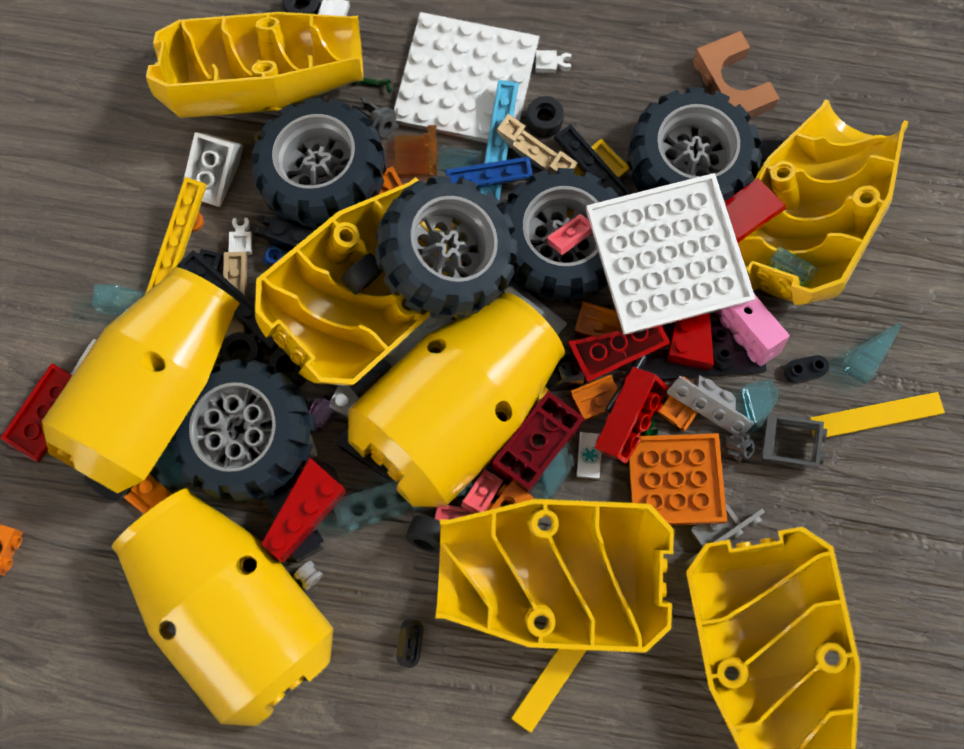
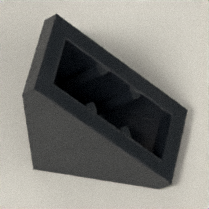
(566, 375)

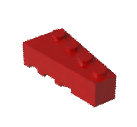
(692, 342)
(614, 350)
(631, 414)
(303, 510)

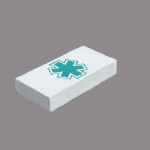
(588, 457)

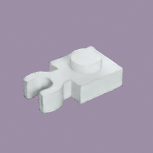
(548, 61)
(240, 240)

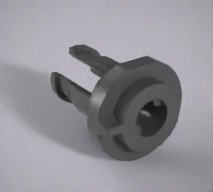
(382, 118)

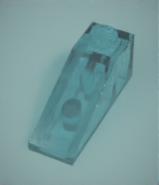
(867, 358)

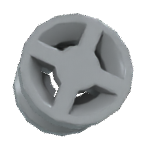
(308, 575)

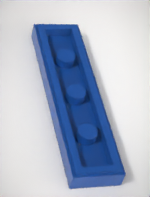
(494, 172)

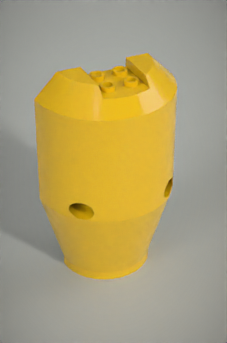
(253, 61)
(834, 199)
(318, 317)
(139, 381)
(438, 410)
(507, 572)
(774, 618)
(236, 630)

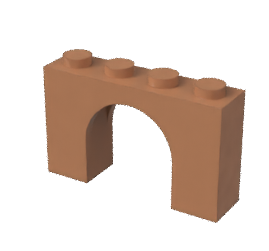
(724, 52)

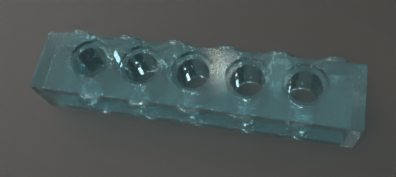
(345, 508)

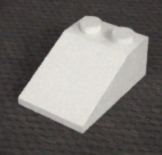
(213, 163)

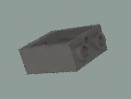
(769, 436)

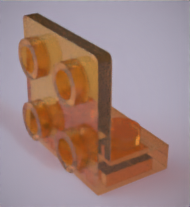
(416, 153)

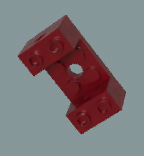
(525, 462)

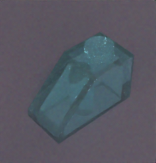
(114, 298)
(759, 401)
(557, 472)

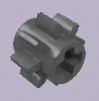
(740, 446)

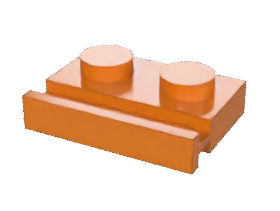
(596, 321)
(594, 397)
(677, 412)
(147, 494)

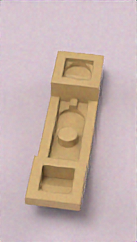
(526, 145)

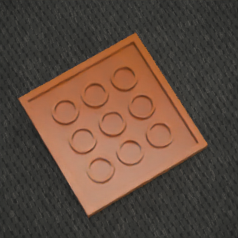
(680, 478)

